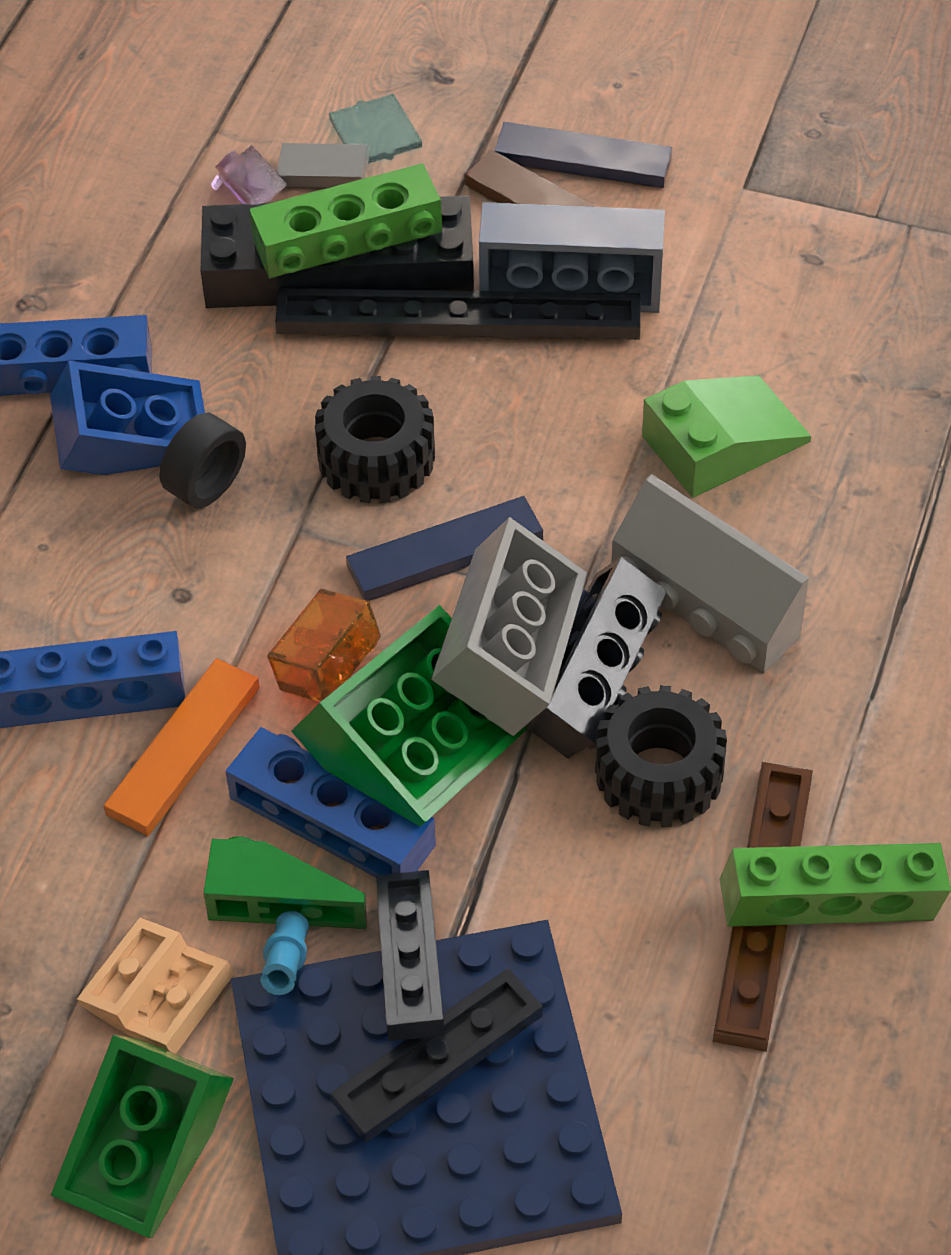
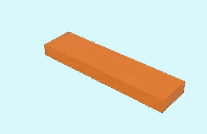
(181, 747)

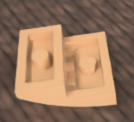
(156, 986)

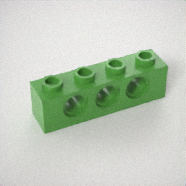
(346, 220)
(834, 884)

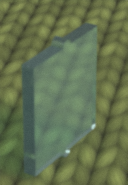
(378, 124)

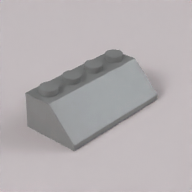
(713, 574)

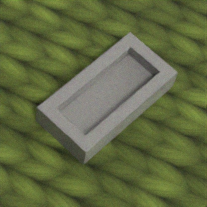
(322, 164)

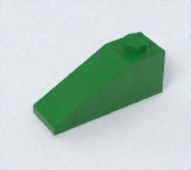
(260, 882)

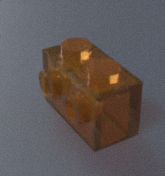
(324, 645)

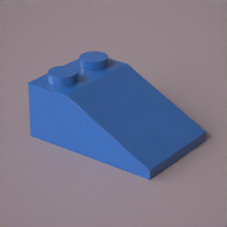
(118, 417)

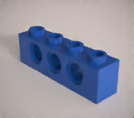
(39, 350)
(91, 679)
(257, 783)

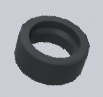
(202, 460)

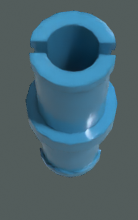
(284, 953)

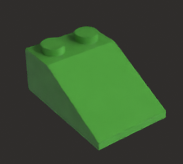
(719, 429)

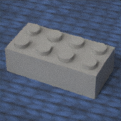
(510, 627)

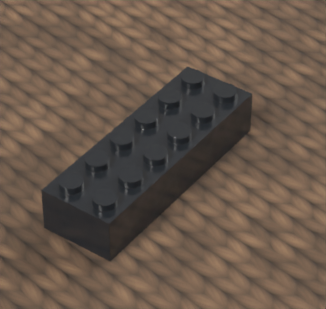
(236, 276)

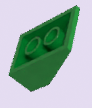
(140, 1134)

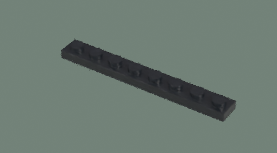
(458, 313)

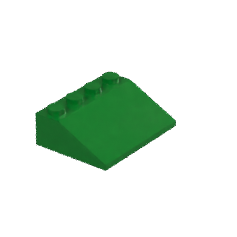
(401, 731)

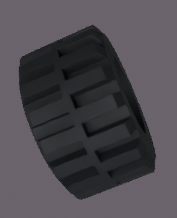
(377, 467)
(665, 722)

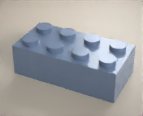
(572, 250)

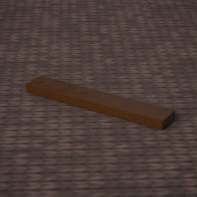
(757, 951)

